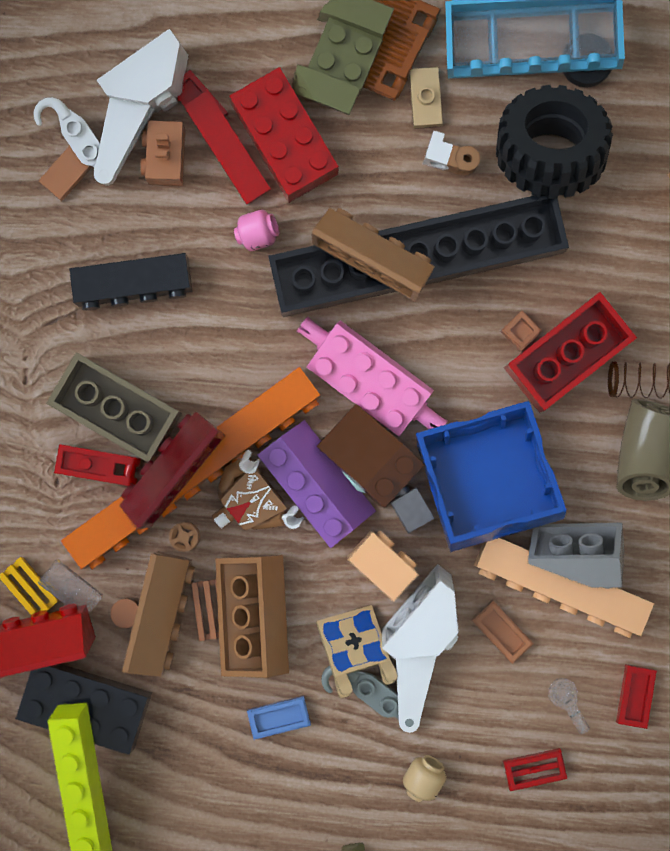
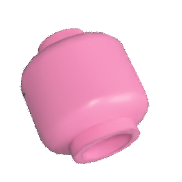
(256, 230)

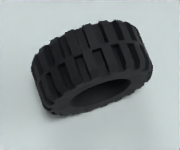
(560, 114)

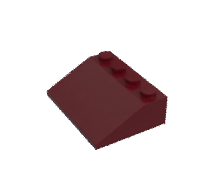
(171, 471)

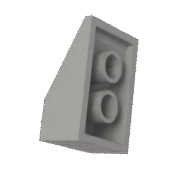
(580, 552)

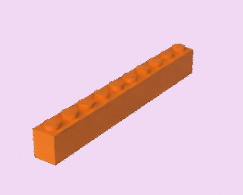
(242, 430)

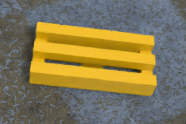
(12, 569)

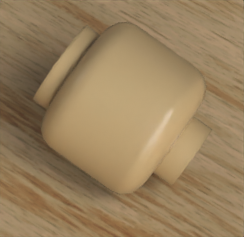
(424, 778)

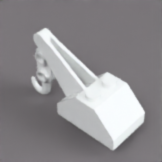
(136, 89)

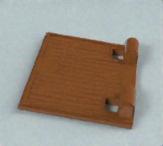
(400, 45)

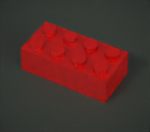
(284, 134)
(570, 352)

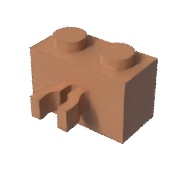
(164, 153)

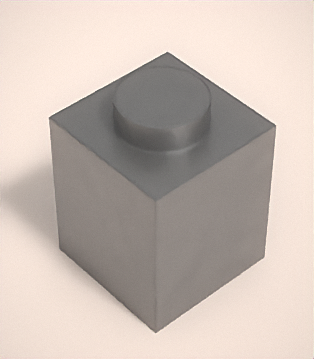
(411, 509)

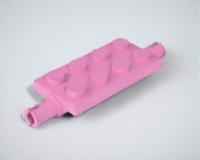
(369, 377)

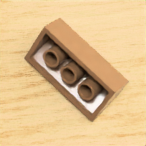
(371, 253)
(157, 615)
(252, 616)

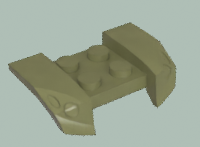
(343, 53)

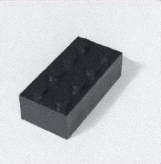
(113, 707)

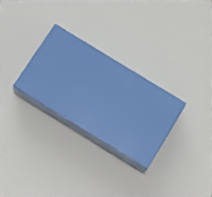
(278, 717)

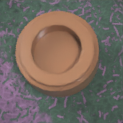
(124, 612)

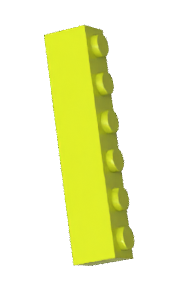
(79, 778)

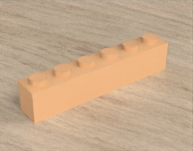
(603, 605)

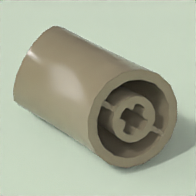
(645, 452)

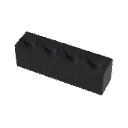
(131, 280)

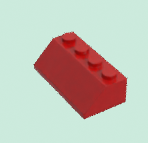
(45, 639)

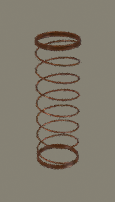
(612, 392)

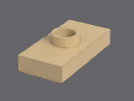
(425, 97)

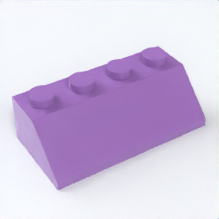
(316, 484)

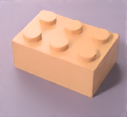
(382, 565)

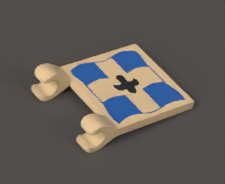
(354, 644)

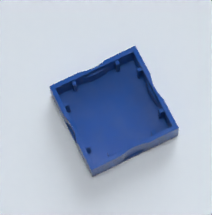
(490, 476)

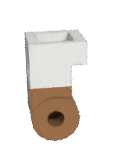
(451, 157)

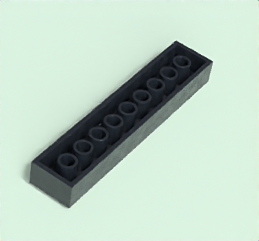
(455, 244)

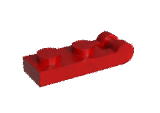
(95, 465)

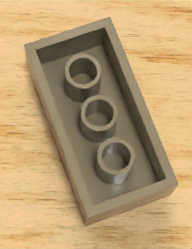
(114, 408)

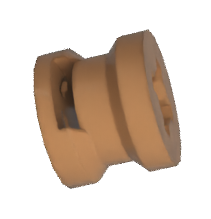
(184, 540)

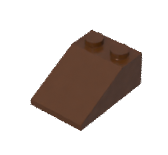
(370, 456)

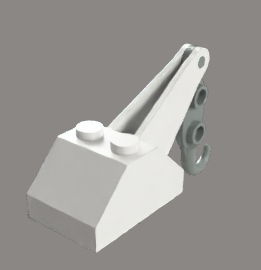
(414, 638)

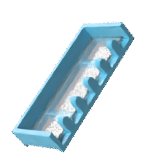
(533, 36)

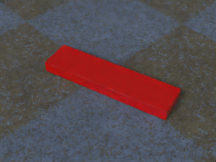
(227, 147)

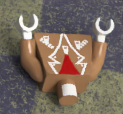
(251, 499)

